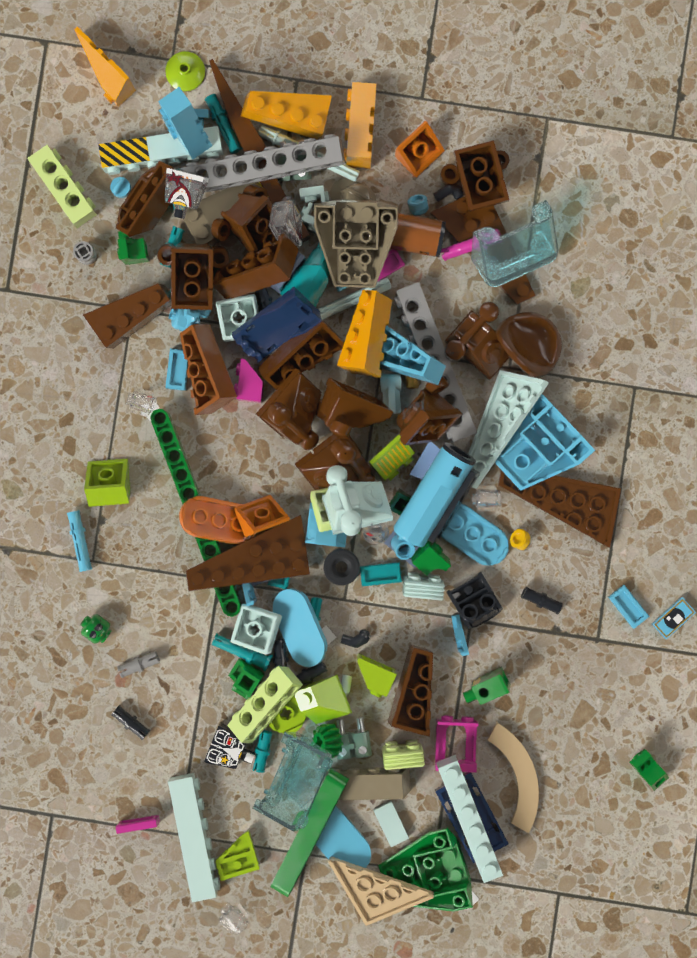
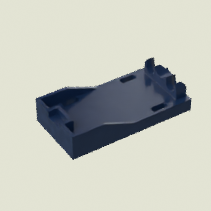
(276, 324)
(496, 838)

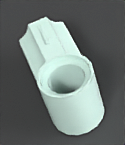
(391, 390)

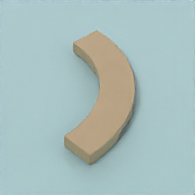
(525, 775)

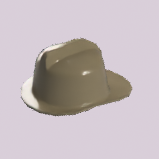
(351, 190)

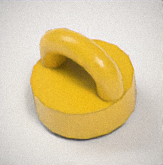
(520, 539)

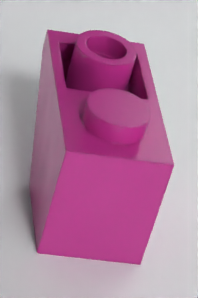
(250, 385)

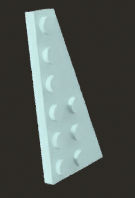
(505, 411)

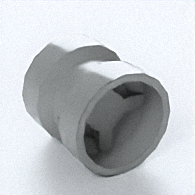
(88, 255)

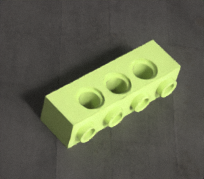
(42, 161)
(287, 685)

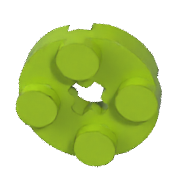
(291, 724)

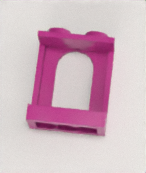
(470, 726)

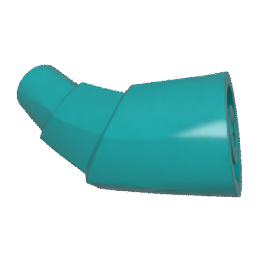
(311, 277)

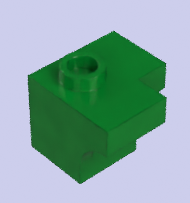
(132, 250)
(430, 558)
(245, 678)

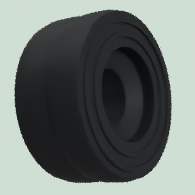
(330, 567)

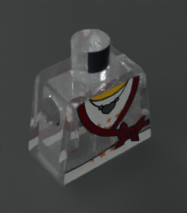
(184, 190)
(286, 219)

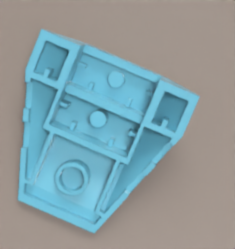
(542, 447)

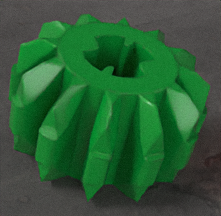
(328, 738)

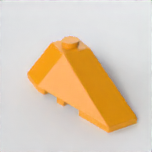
(110, 76)

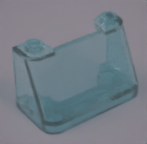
(518, 251)
(295, 782)

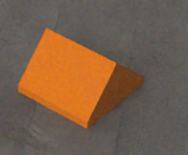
(419, 149)
(260, 515)

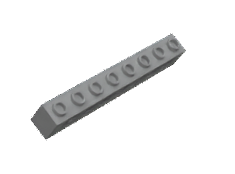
(333, 157)
(415, 295)

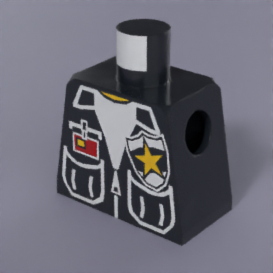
(227, 749)

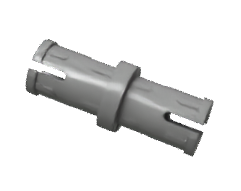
(138, 664)

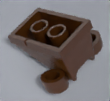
(480, 175)
(247, 219)
(192, 273)
(478, 341)
(349, 408)
(293, 410)
(427, 416)
(333, 452)

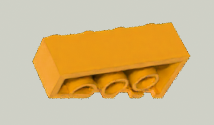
(289, 111)
(360, 125)
(366, 335)

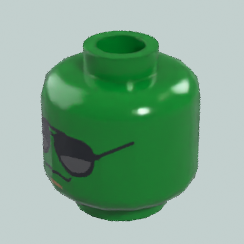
(95, 628)

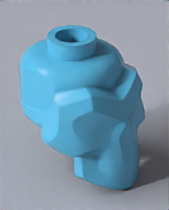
(184, 318)

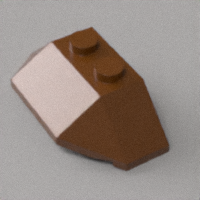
(145, 202)

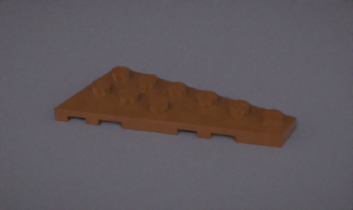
(462, 224)
(577, 503)
(266, 557)

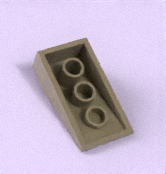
(209, 209)

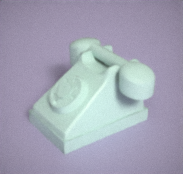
(354, 503)

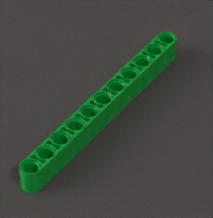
(181, 486)

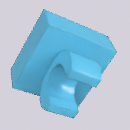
(203, 113)

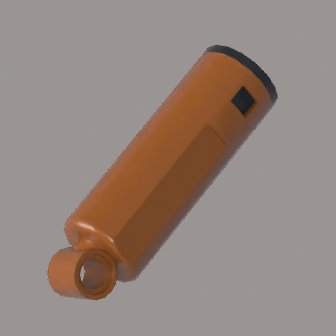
(419, 235)

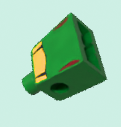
(495, 683)

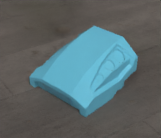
(327, 538)

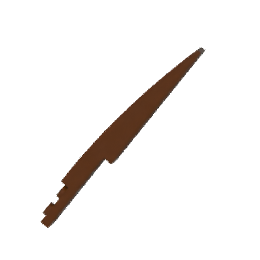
(248, 137)

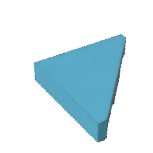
(249, 594)
(459, 635)

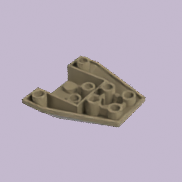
(355, 239)

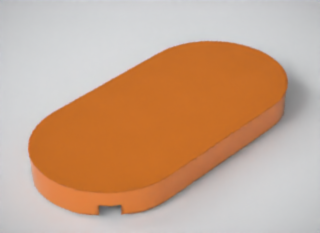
(212, 520)

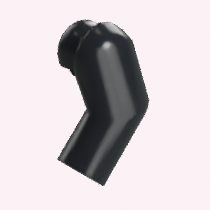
(454, 190)
(357, 641)

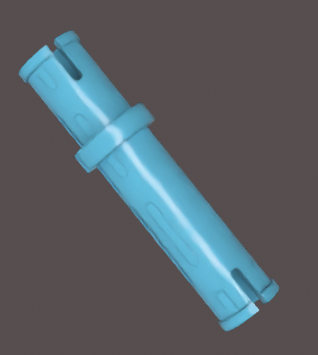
(80, 545)

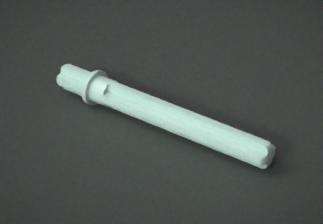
(276, 137)
(351, 299)

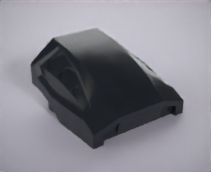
(475, 601)

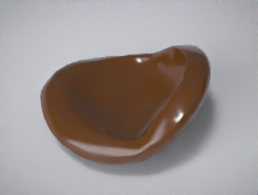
(531, 342)

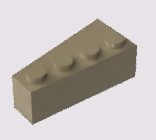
(375, 783)

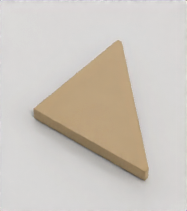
(376, 894)

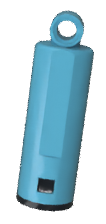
(431, 499)

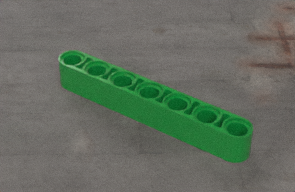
(307, 838)

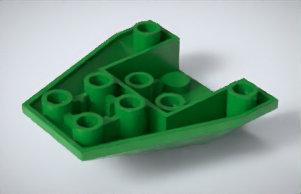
(435, 865)

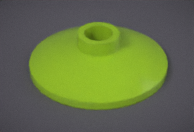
(189, 79)

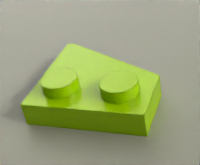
(238, 858)

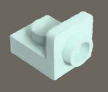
(311, 194)

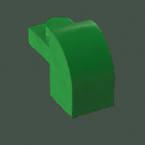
(649, 769)

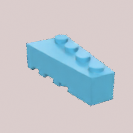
(184, 123)
(409, 359)

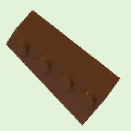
(257, 269)
(127, 315)
(414, 693)

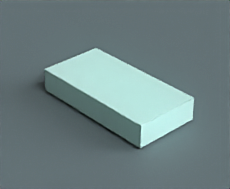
(391, 823)

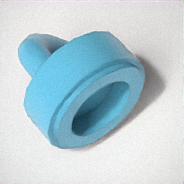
(120, 187)
(418, 204)

